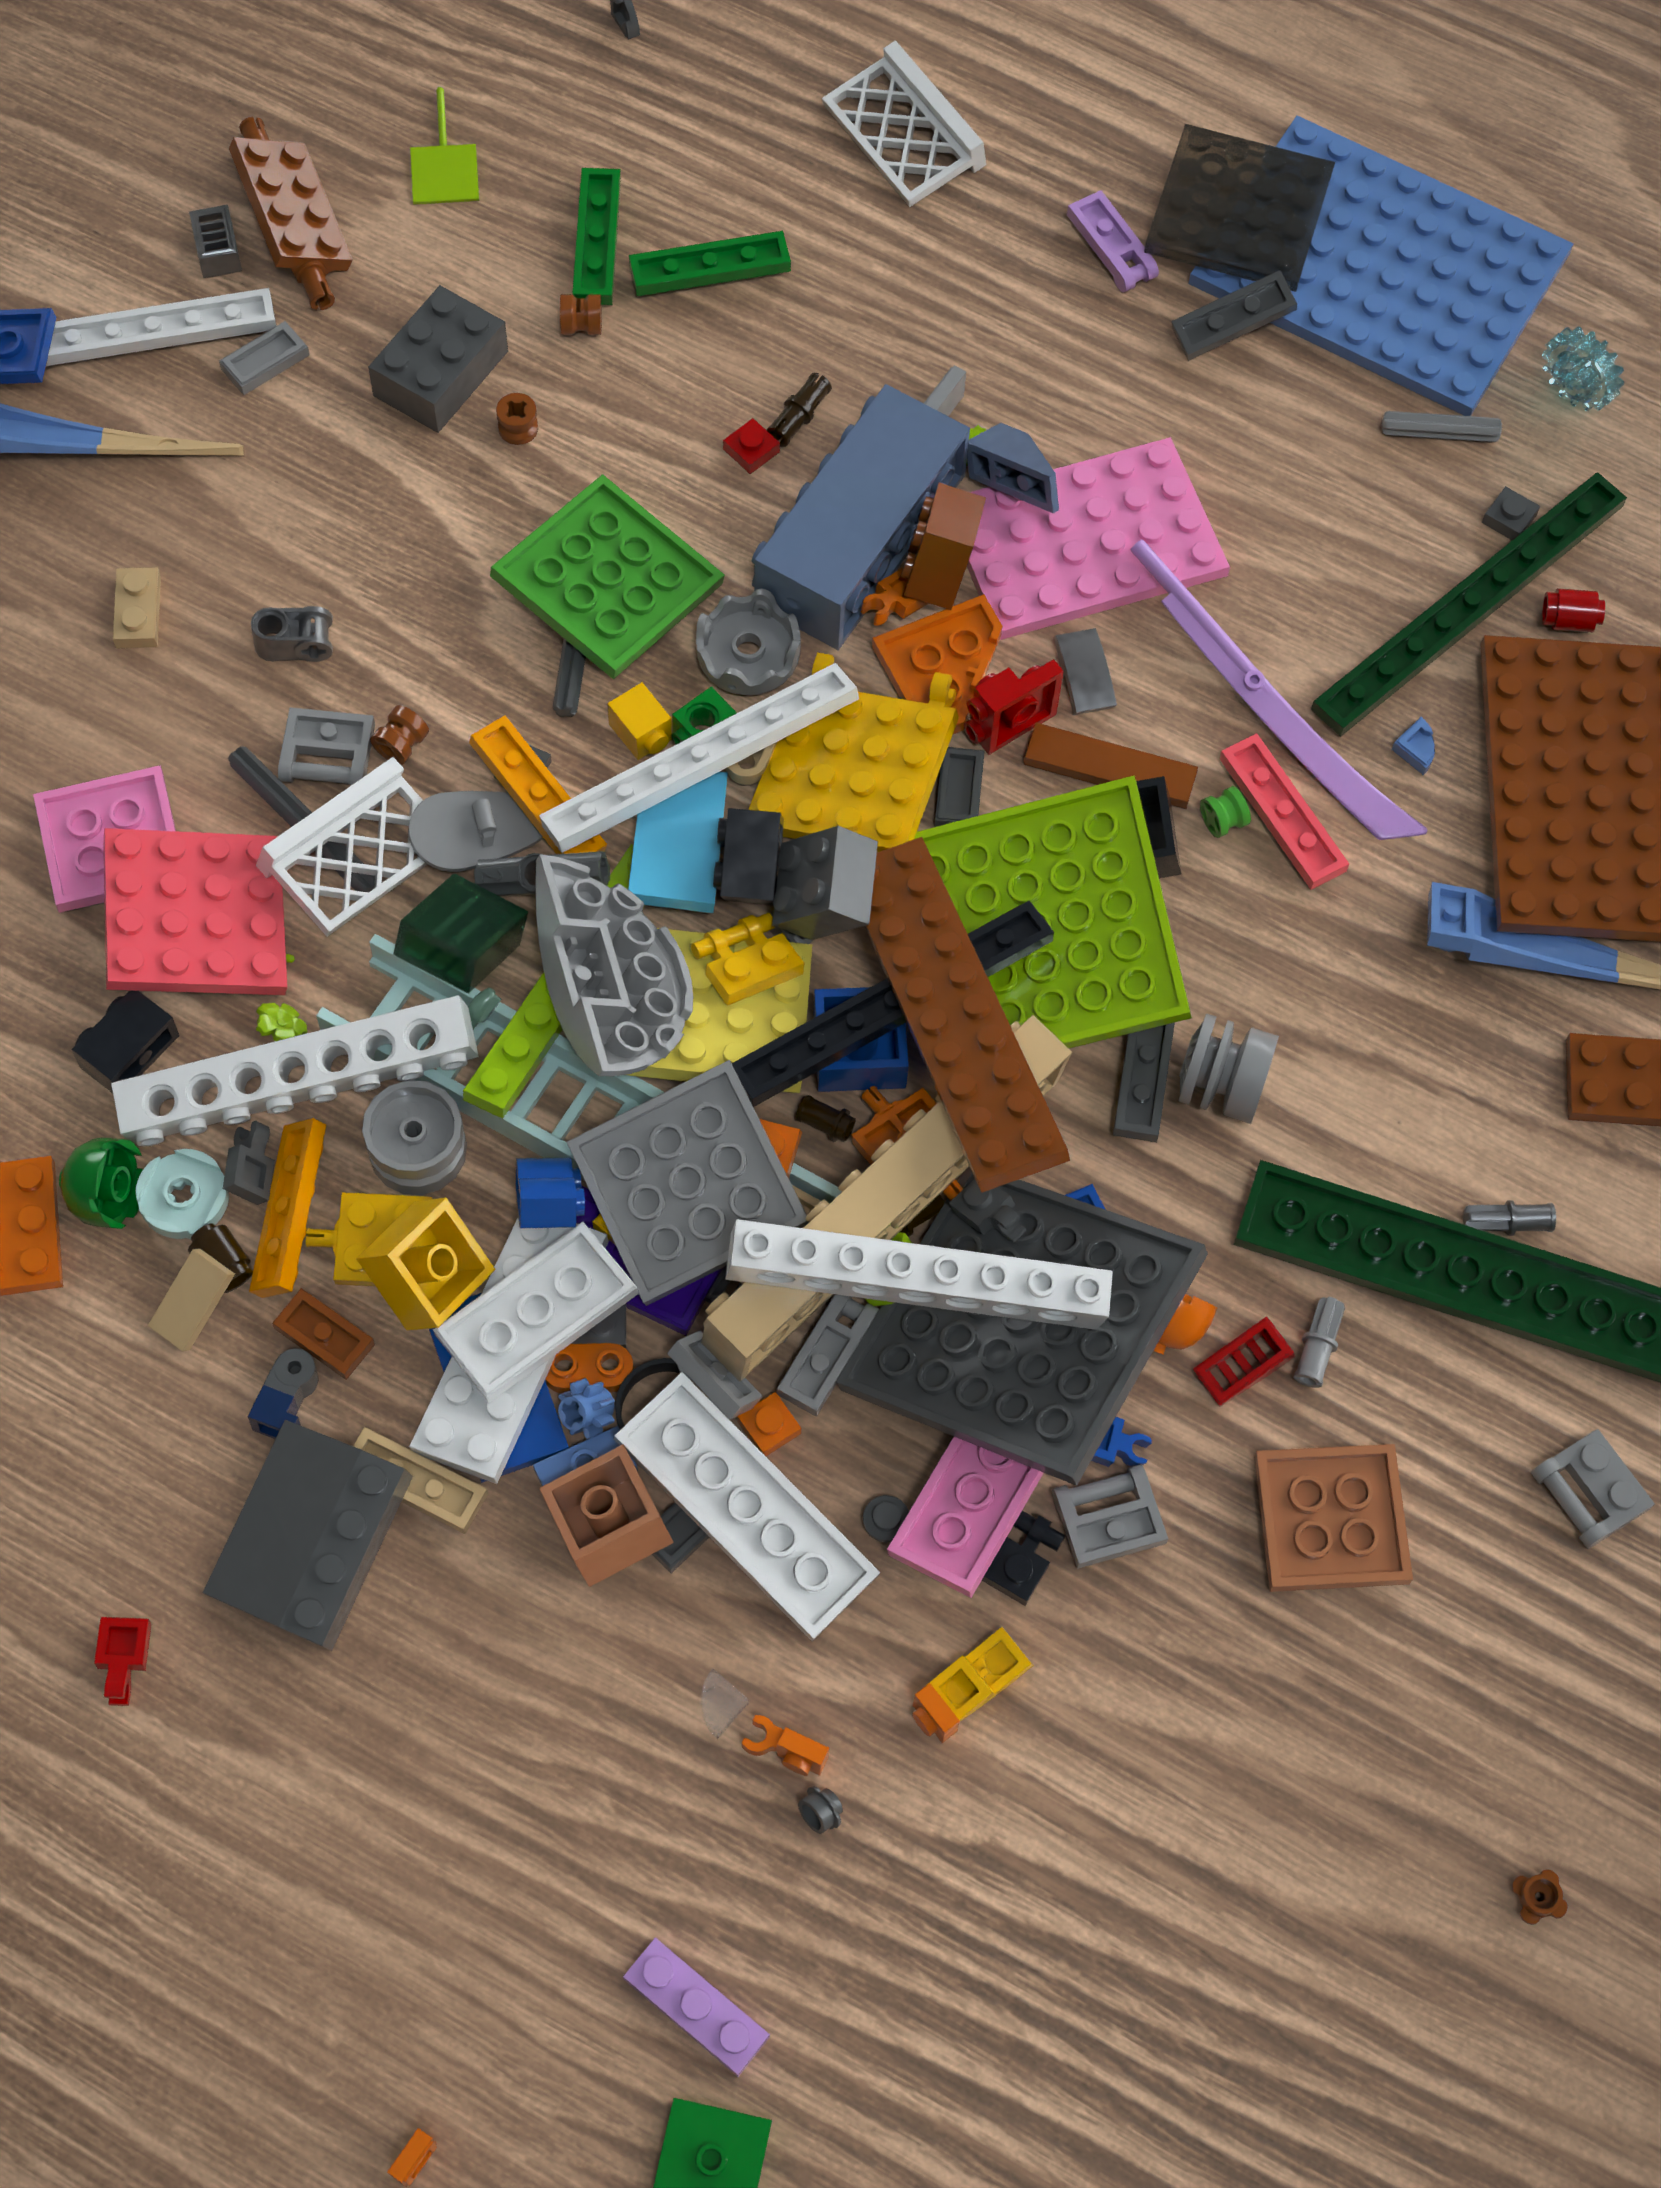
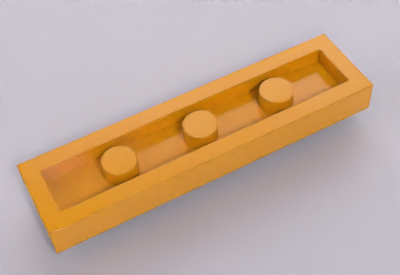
(525, 777)
(288, 1208)

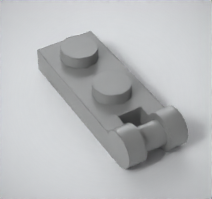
(826, 1354)

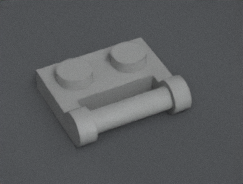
(329, 736)
(1603, 1481)
(1115, 1529)

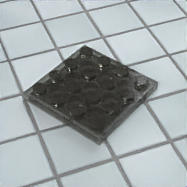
(1239, 206)

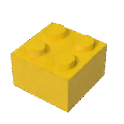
(426, 1264)

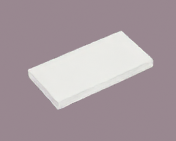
(536, 1312)

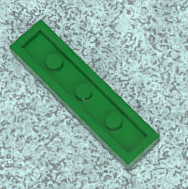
(597, 233)
(709, 263)

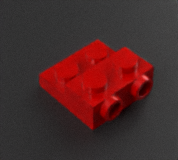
(1011, 706)

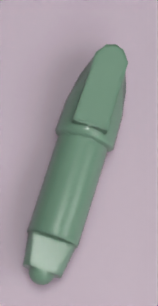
(483, 1006)

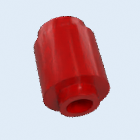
(1573, 610)

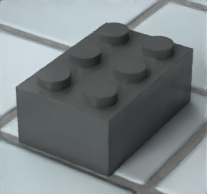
(438, 358)

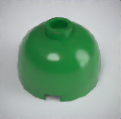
(102, 1182)

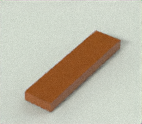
(1104, 761)

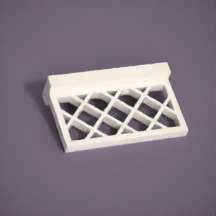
(935, 114)
(326, 825)

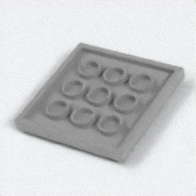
(681, 1176)

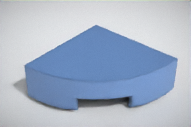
(1416, 746)

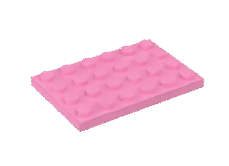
(1080, 560)

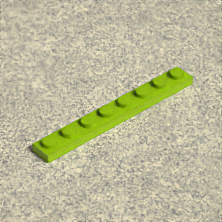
(525, 1038)

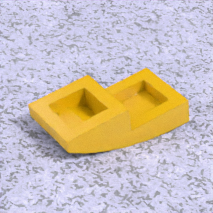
(981, 1674)

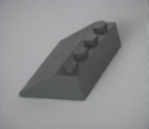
(308, 1534)

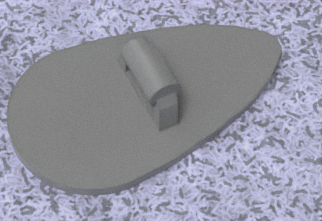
(466, 826)

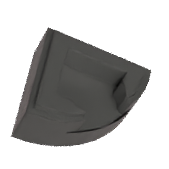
(625, 16)

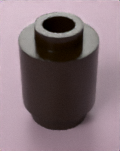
(224, 1248)

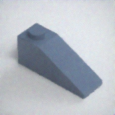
(1014, 465)

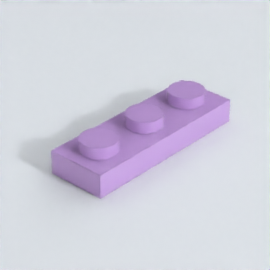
(696, 2007)

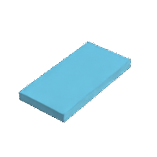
(679, 848)

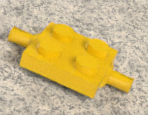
(359, 1224)

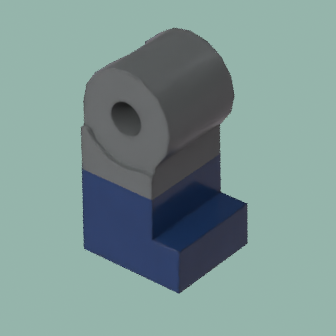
(283, 1392)

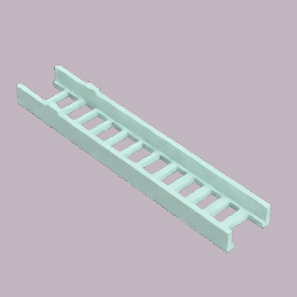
(624, 1089)

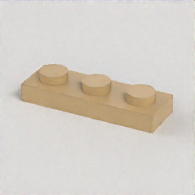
(433, 1487)

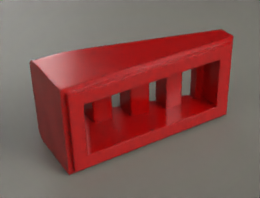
(1263, 1328)

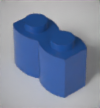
(548, 1193)

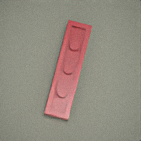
(1284, 811)

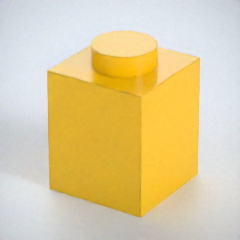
(640, 721)

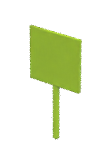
(444, 171)

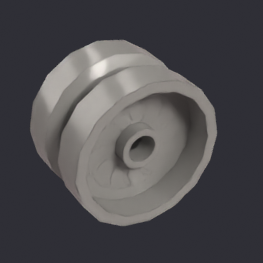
(414, 1137)

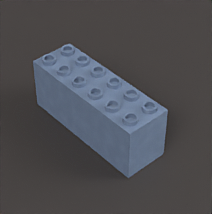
(859, 513)

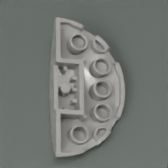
(609, 970)

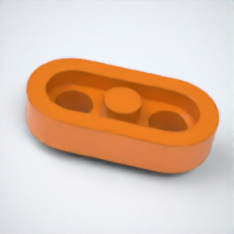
(587, 1364)

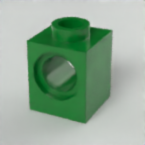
(705, 709)

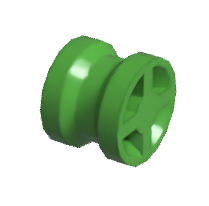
(1225, 812)

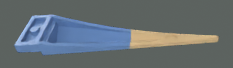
(38, 433)
(1467, 923)

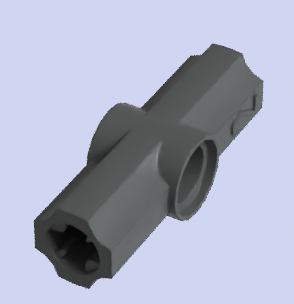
(518, 874)

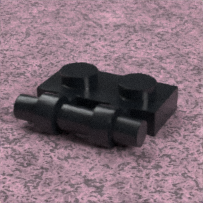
(1017, 1567)

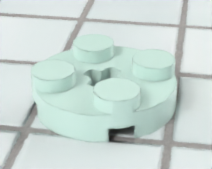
(174, 1172)

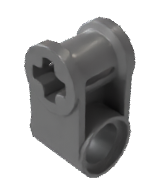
(294, 634)

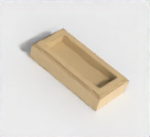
(191, 1299)

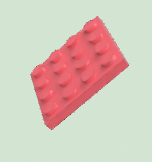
(191, 914)

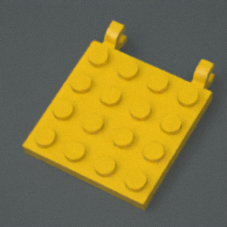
(861, 765)

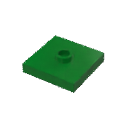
(711, 2148)

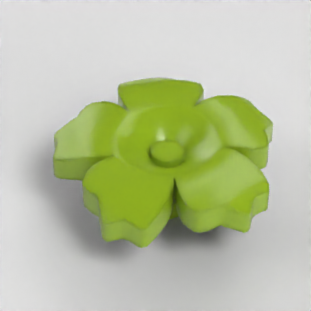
(279, 1022)

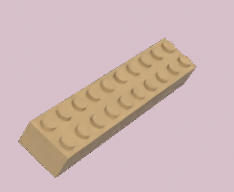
(871, 1204)

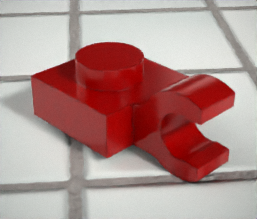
(121, 1648)

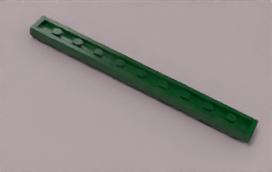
(1468, 604)

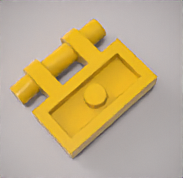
(752, 968)

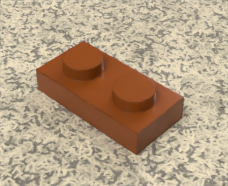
(323, 1334)

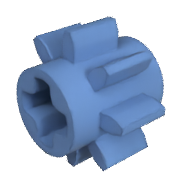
(586, 1408)

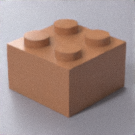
(606, 1515)

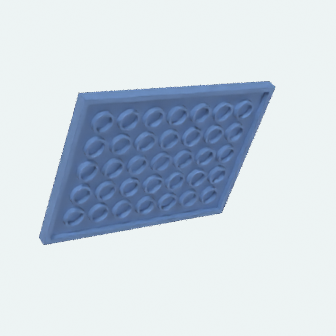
(1411, 274)

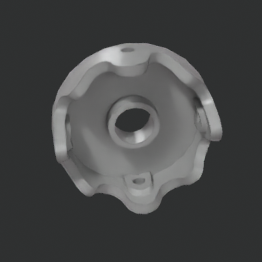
(748, 620)

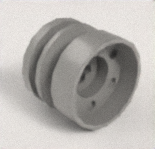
(1227, 1068)

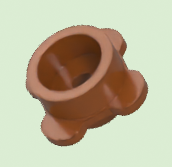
(1547, 1884)

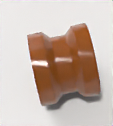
(514, 428)

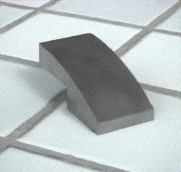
(1085, 671)

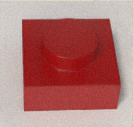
(751, 446)

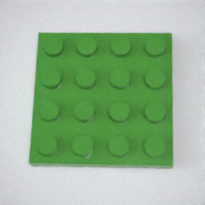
(607, 576)

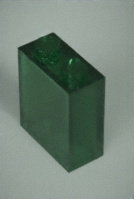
(460, 933)

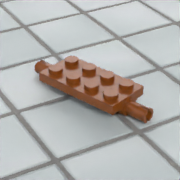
(291, 209)

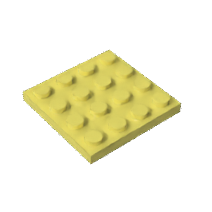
(732, 1031)

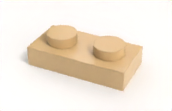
(136, 607)

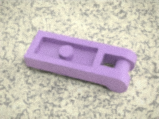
(1112, 240)

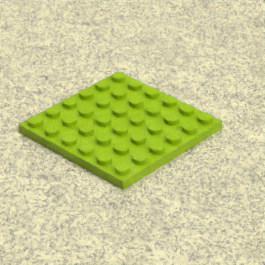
(1096, 885)

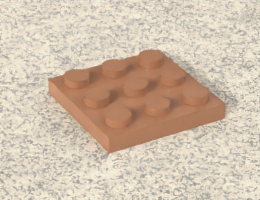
(1332, 1517)

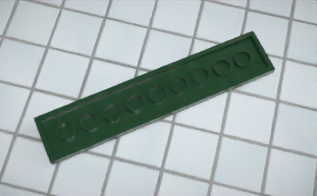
(1454, 1269)

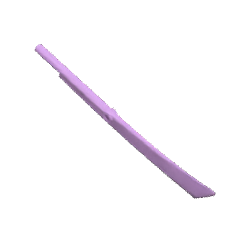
(1351, 789)

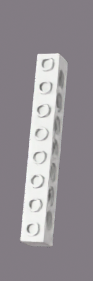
(140, 1097)
(918, 1274)

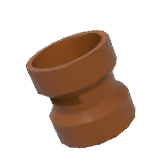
(580, 314)
(399, 734)

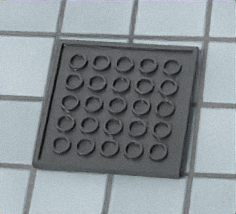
(1024, 1384)

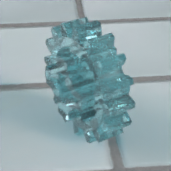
(1583, 368)

